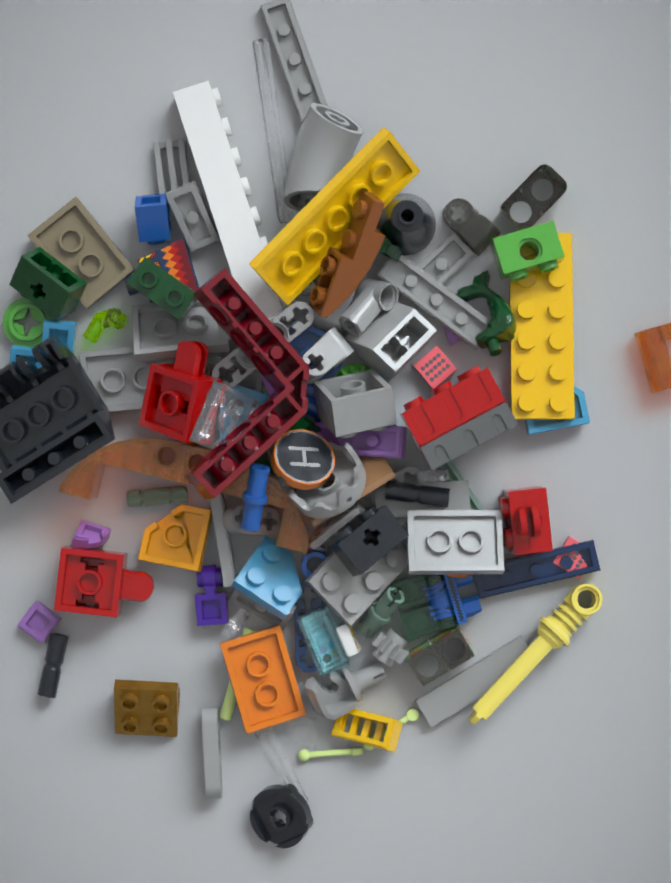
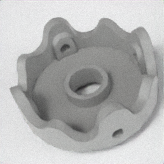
(346, 489)

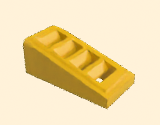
(391, 737)

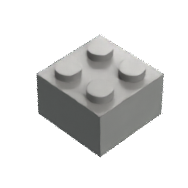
(355, 403)

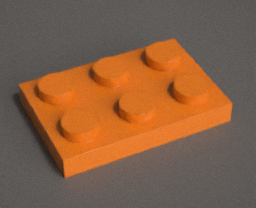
(262, 679)

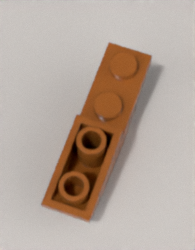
(346, 267)

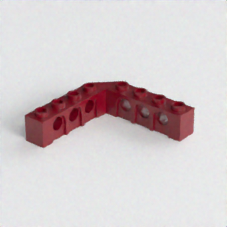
(274, 360)

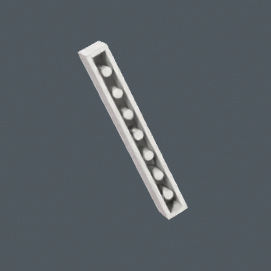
(226, 190)

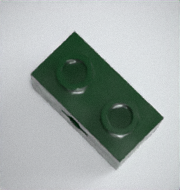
(47, 283)
(163, 289)

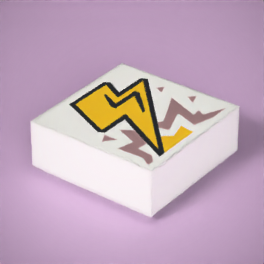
(348, 639)

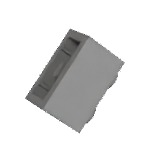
(392, 340)

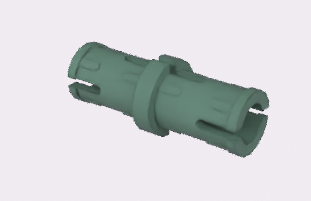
(380, 612)

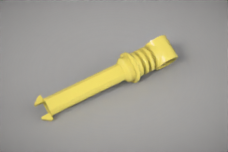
(552, 634)

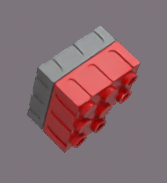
(457, 417)

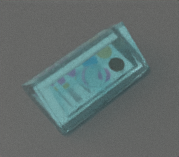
(322, 640)

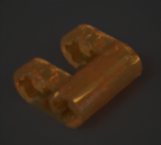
(656, 356)

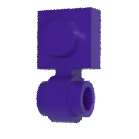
(211, 605)

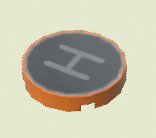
(303, 459)

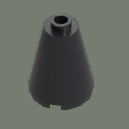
(411, 235)

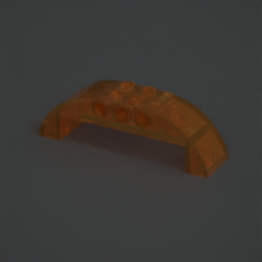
(145, 456)

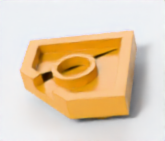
(178, 538)

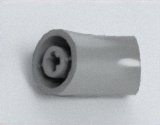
(319, 153)

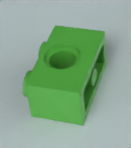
(540, 238)

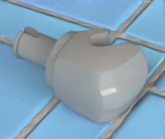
(344, 692)

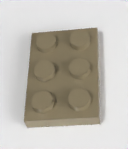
(84, 248)

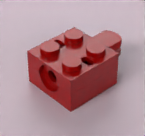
(177, 392)
(526, 520)
(100, 580)

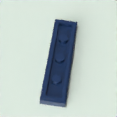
(536, 570)

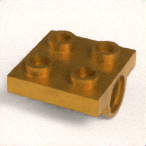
(146, 708)

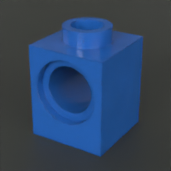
(153, 218)

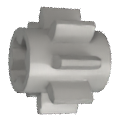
(390, 647)

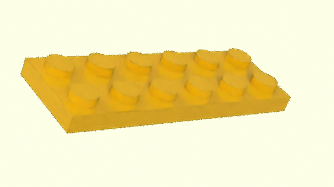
(297, 250)
(543, 341)

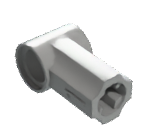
(371, 299)

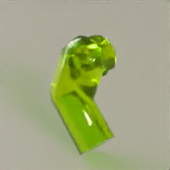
(103, 320)

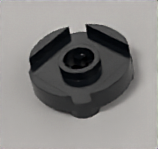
(292, 804)

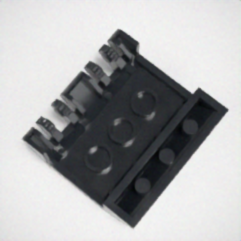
(47, 418)

